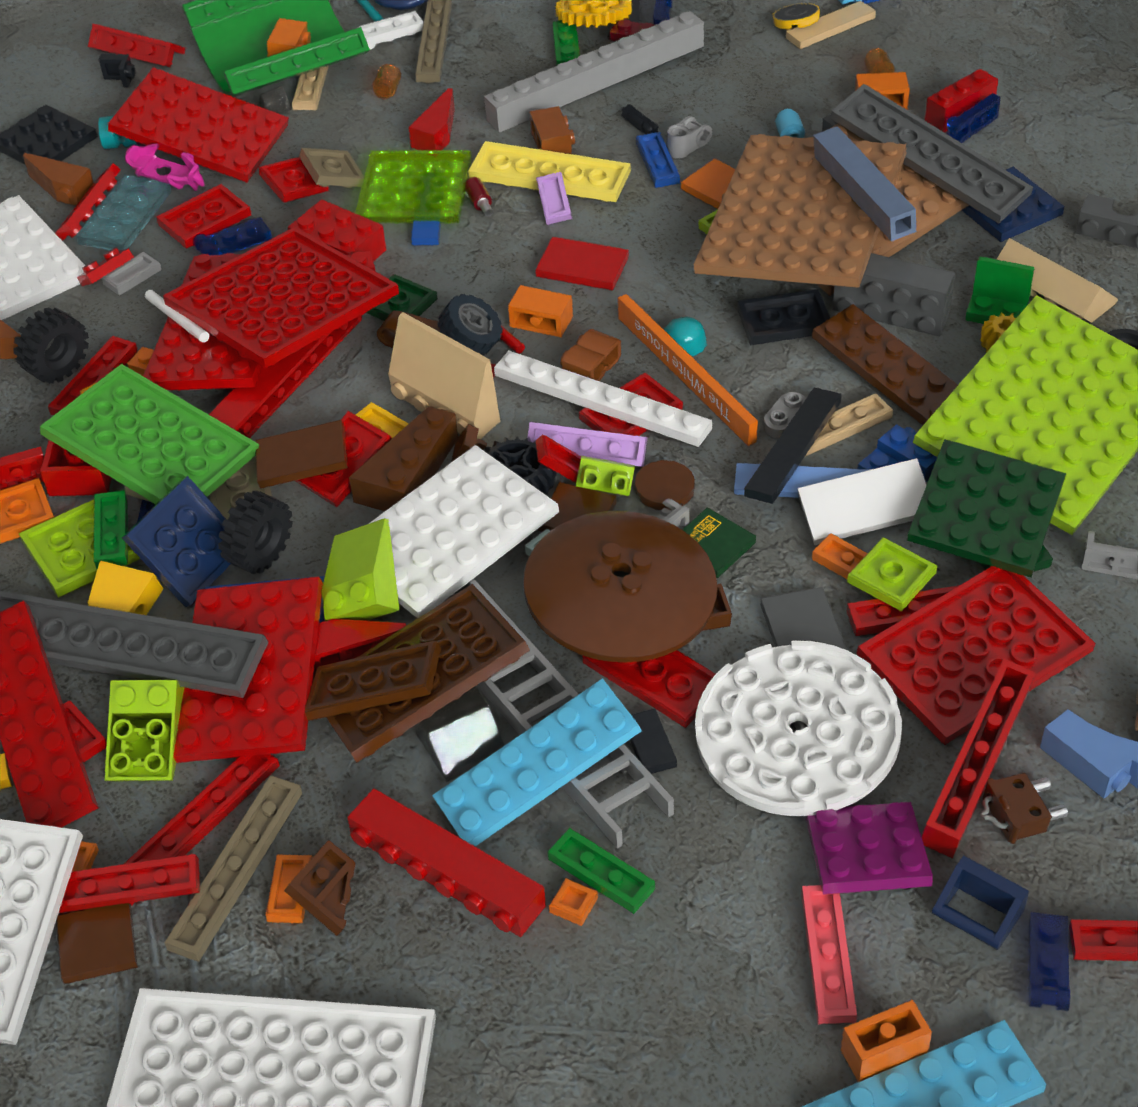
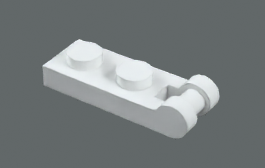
(392, 28)

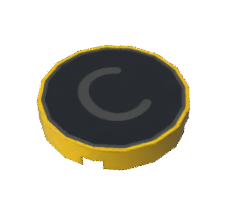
(796, 14)

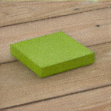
(892, 574)

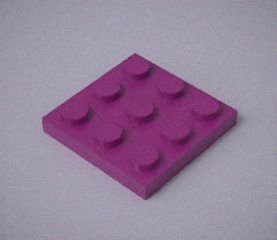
(869, 848)

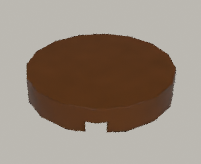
(663, 481)

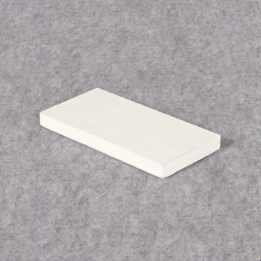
(863, 501)

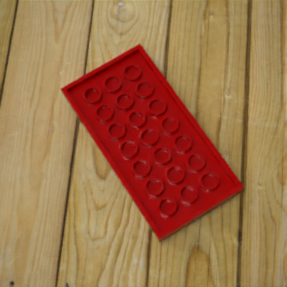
(189, 364)

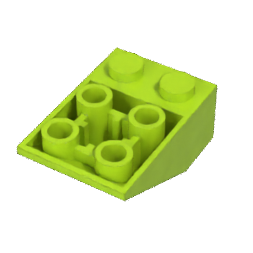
(142, 730)

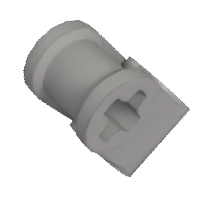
(687, 137)

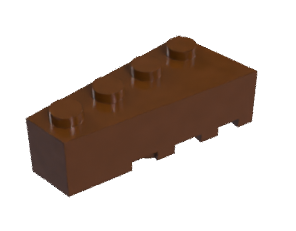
(405, 460)

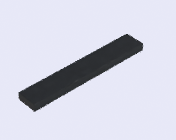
(792, 445)

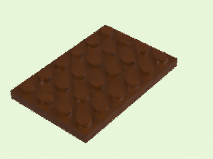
(473, 648)

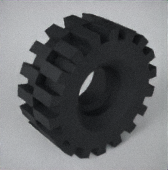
(61, 355)
(255, 532)

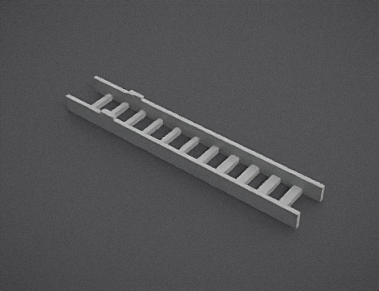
(576, 789)

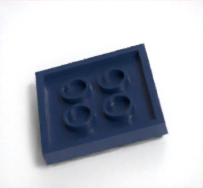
(1032, 212)
(181, 541)

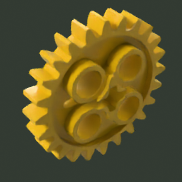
(592, 11)

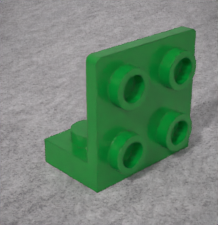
(998, 289)

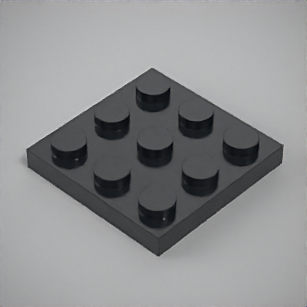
(47, 135)

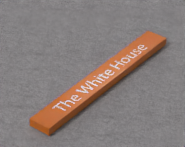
(688, 370)

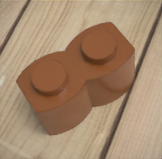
(592, 355)

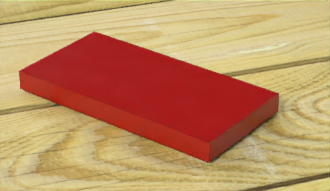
(665, 683)

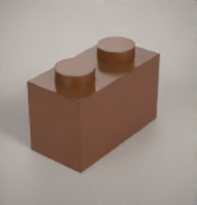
(551, 130)

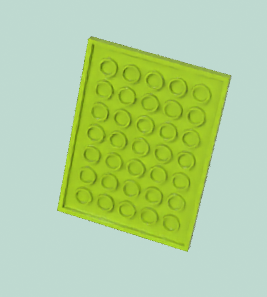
(1051, 398)

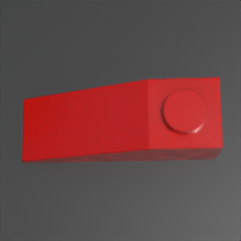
(434, 125)
(348, 639)

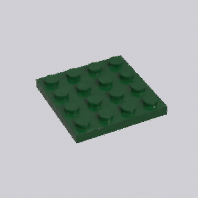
(987, 508)

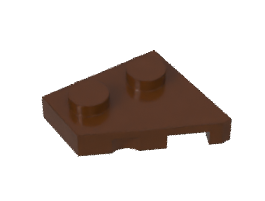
(325, 886)

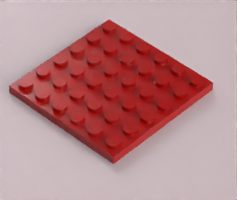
(281, 296)

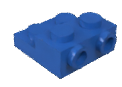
(898, 447)

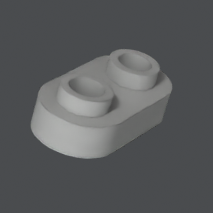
(782, 413)

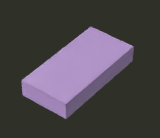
(554, 198)

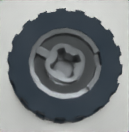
(471, 323)

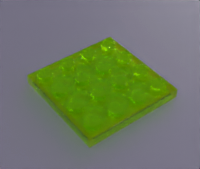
(414, 186)

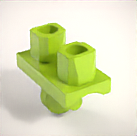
(605, 475)

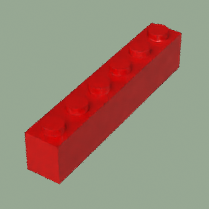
(977, 758)
(447, 862)

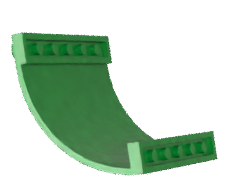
(236, 33)

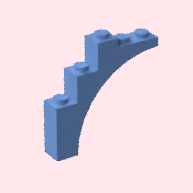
(1091, 753)

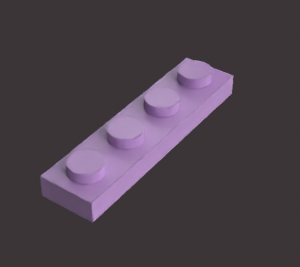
(593, 443)

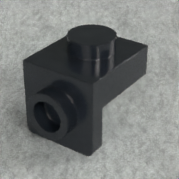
(117, 68)

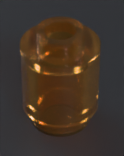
(878, 61)
(386, 81)

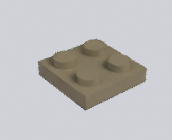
(331, 167)

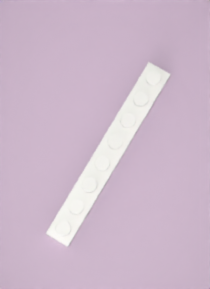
(604, 398)

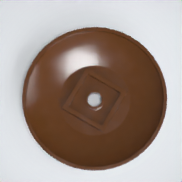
(614, 617)

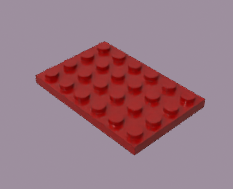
(199, 121)
(952, 648)
(273, 708)

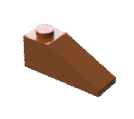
(60, 179)

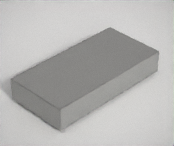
(131, 273)

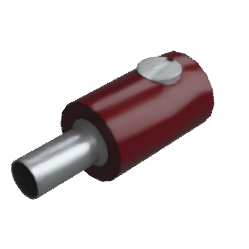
(478, 195)

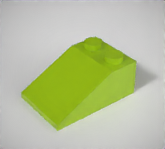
(361, 574)

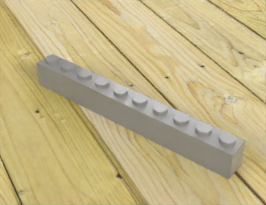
(594, 70)

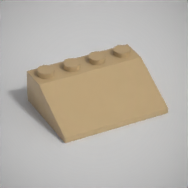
(443, 375)

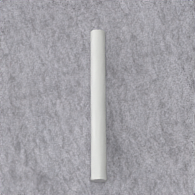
(183, 321)

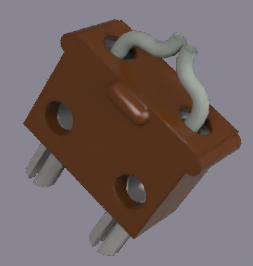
(1018, 807)

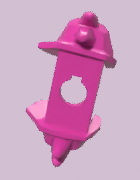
(145, 163)

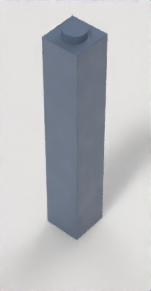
(865, 183)

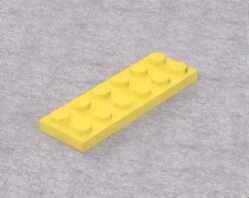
(522, 165)

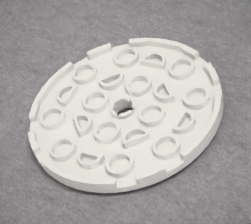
(825, 766)

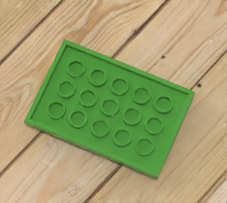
(148, 436)

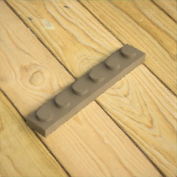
(433, 41)
(233, 869)

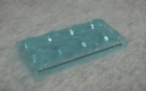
(123, 213)

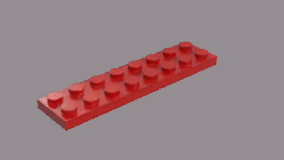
(37, 729)

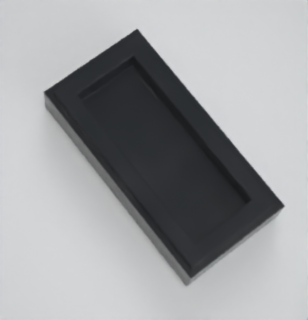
(652, 743)

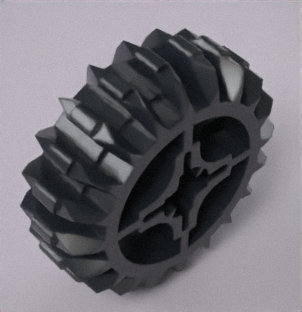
(521, 458)

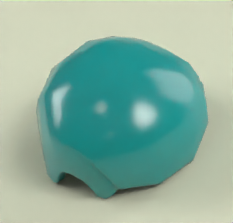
(688, 334)

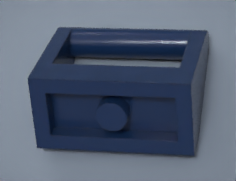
(989, 889)

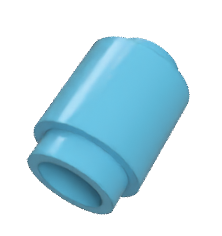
(789, 124)

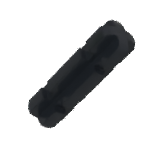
(639, 120)

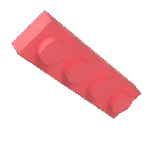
(828, 956)

